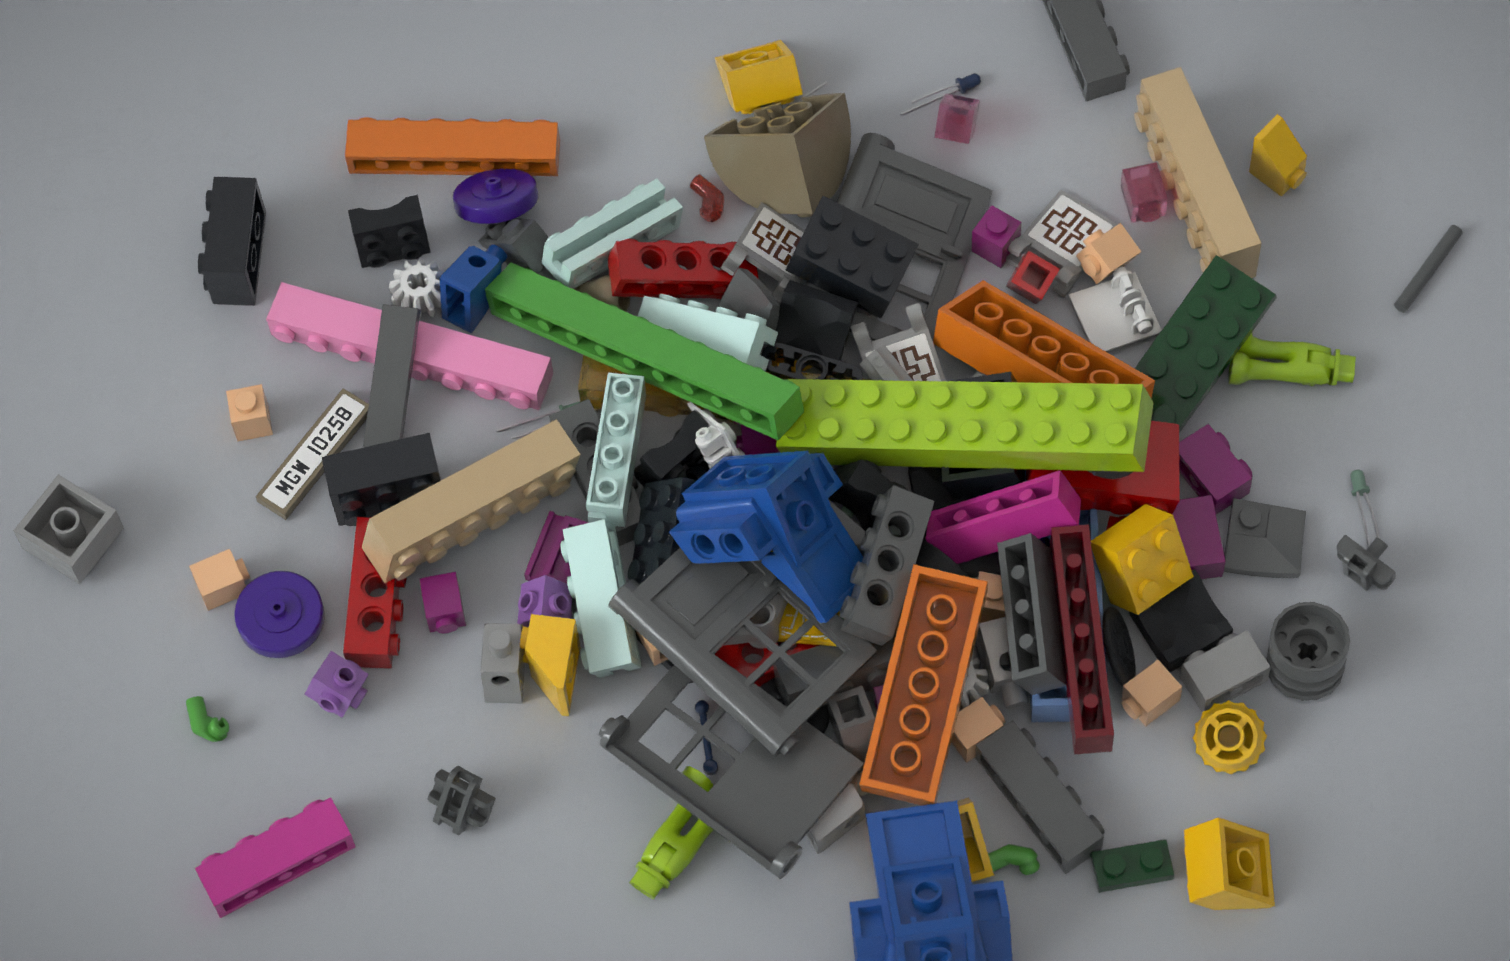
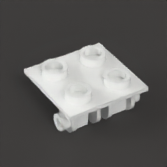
(1115, 311)
(716, 440)

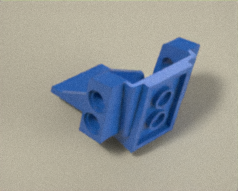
(777, 505)
(927, 893)

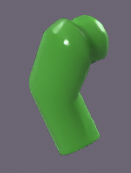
(204, 725)
(1015, 855)

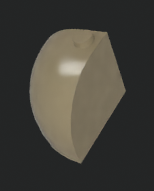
(785, 153)

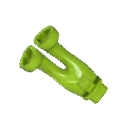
(1303, 363)
(668, 850)

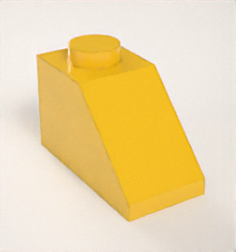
(1278, 157)

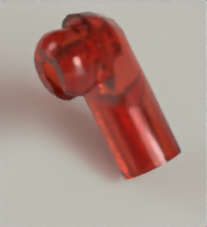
(712, 198)

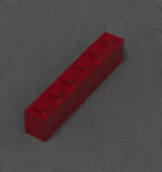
(1081, 640)

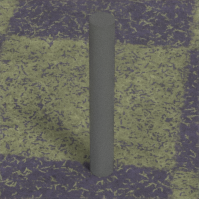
(1428, 268)

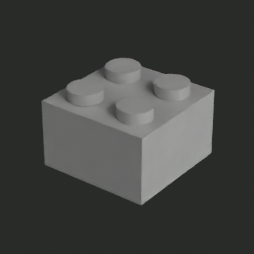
(68, 529)

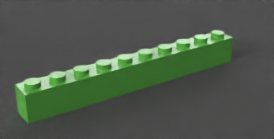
(645, 350)

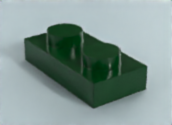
(1132, 865)

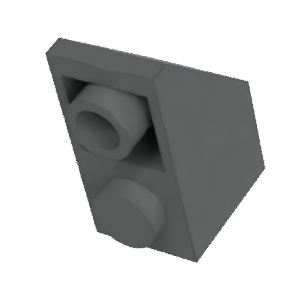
(521, 241)
(852, 721)

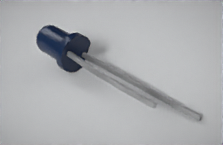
(962, 83)

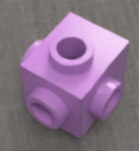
(544, 597)
(338, 685)

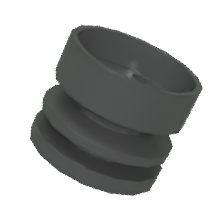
(1313, 634)

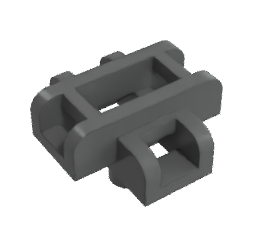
(1365, 563)
(463, 801)

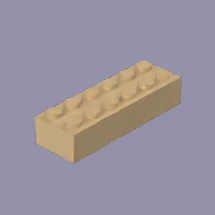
(1195, 172)
(470, 502)

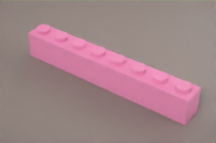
(440, 353)

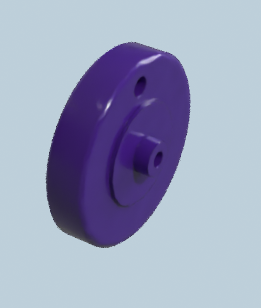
(495, 196)
(279, 614)

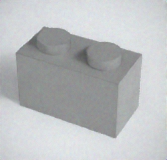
(1225, 670)

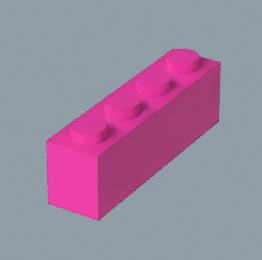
(978, 524)
(275, 856)

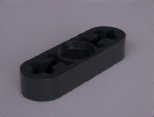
(804, 358)

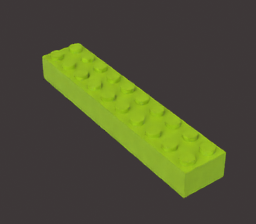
(974, 424)

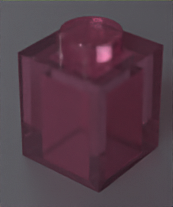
(957, 118)
(1144, 192)

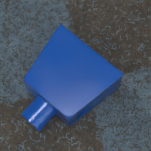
(464, 285)

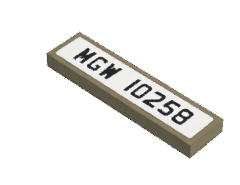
(304, 463)

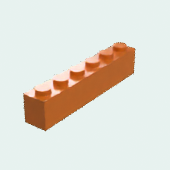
(451, 146)

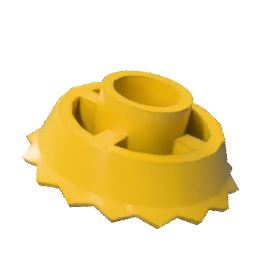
(1229, 737)

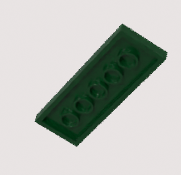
(1202, 339)

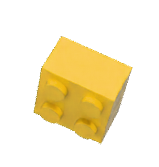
(1141, 559)

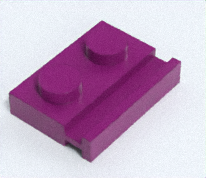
(547, 554)

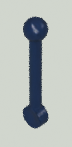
(710, 766)

